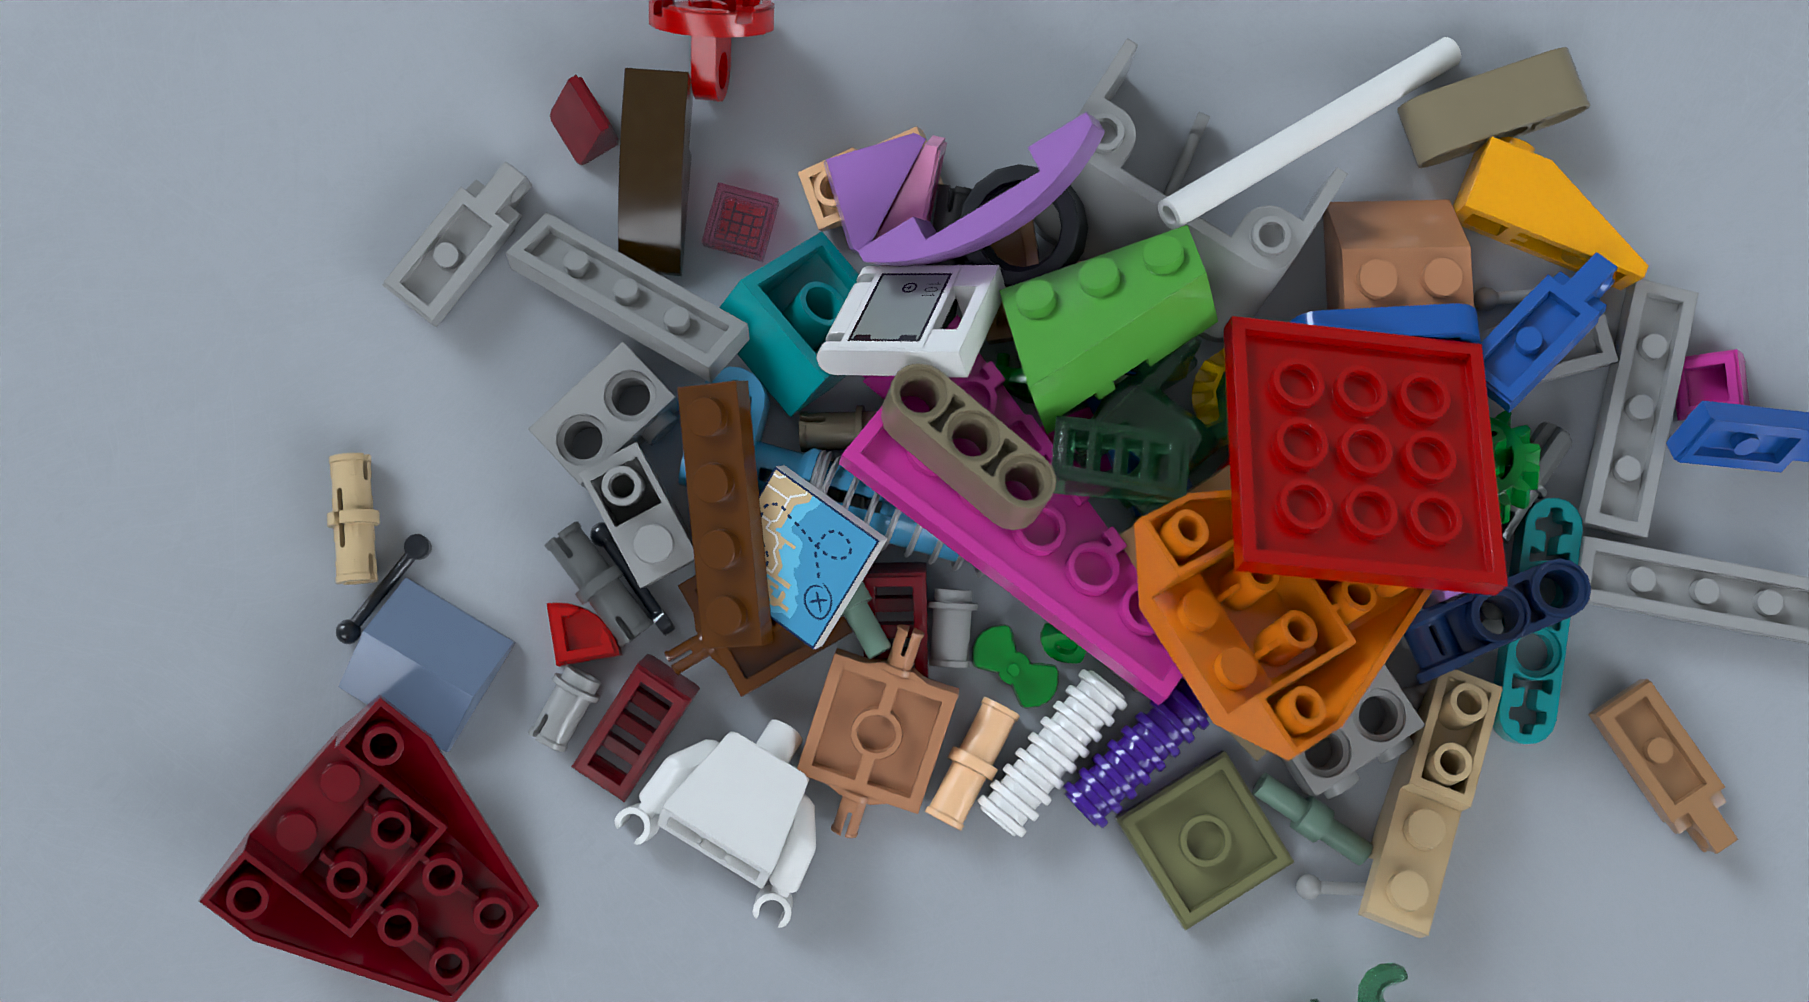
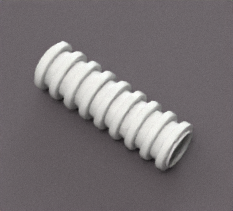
(1052, 752)

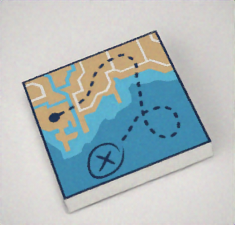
(811, 555)

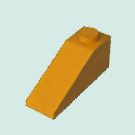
(1538, 210)

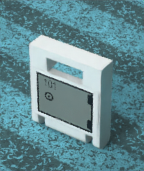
(898, 316)

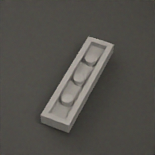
(629, 296)
(1637, 409)
(1696, 589)

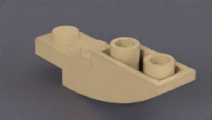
(1426, 801)

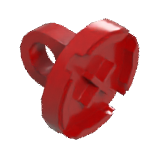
(711, 28)

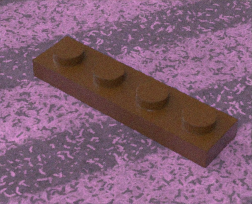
(725, 514)

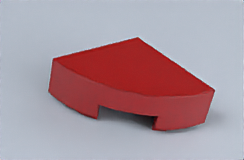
(579, 635)

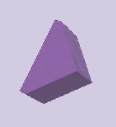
(867, 184)

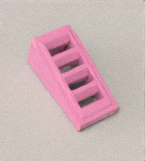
(919, 188)

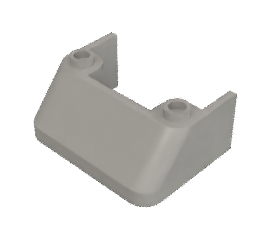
(1125, 211)

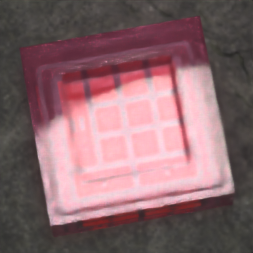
(740, 222)

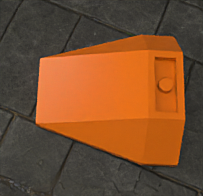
(1262, 650)

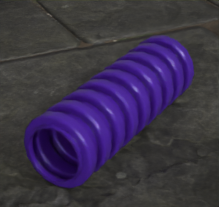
(1137, 754)

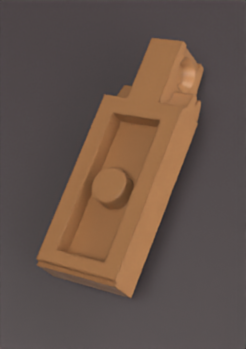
(1665, 764)

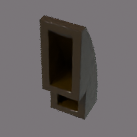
(654, 168)

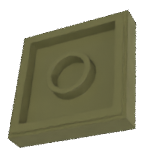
(1204, 840)

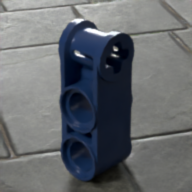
(1453, 634)

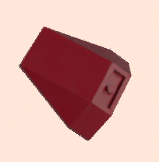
(377, 864)

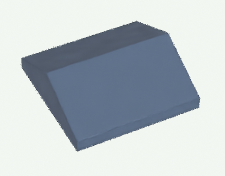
(426, 661)

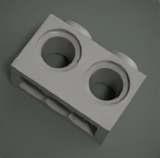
(596, 405)
(1355, 746)

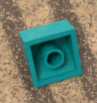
(789, 316)

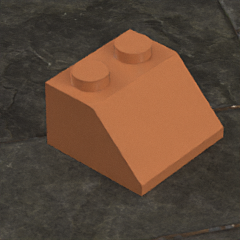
(1395, 254)

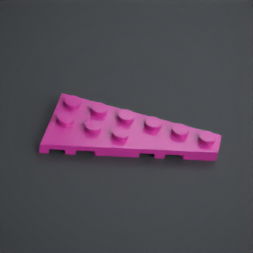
(1058, 566)

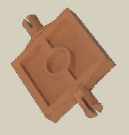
(877, 731)

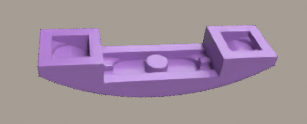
(1060, 161)

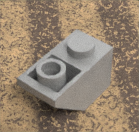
(639, 515)

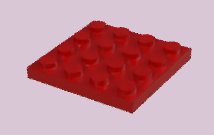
(1361, 457)

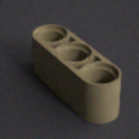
(1494, 104)
(957, 416)

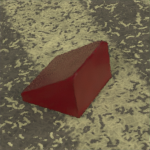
(582, 122)

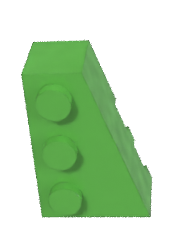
(1107, 317)

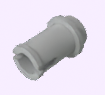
(951, 627)
(565, 707)

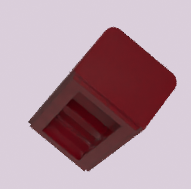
(898, 575)
(665, 682)

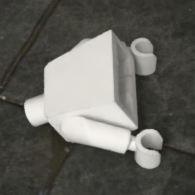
(738, 808)

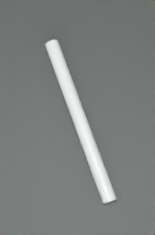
(1308, 133)

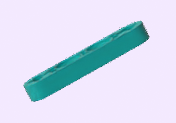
(1545, 701)

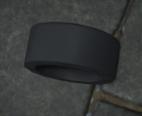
(1072, 220)

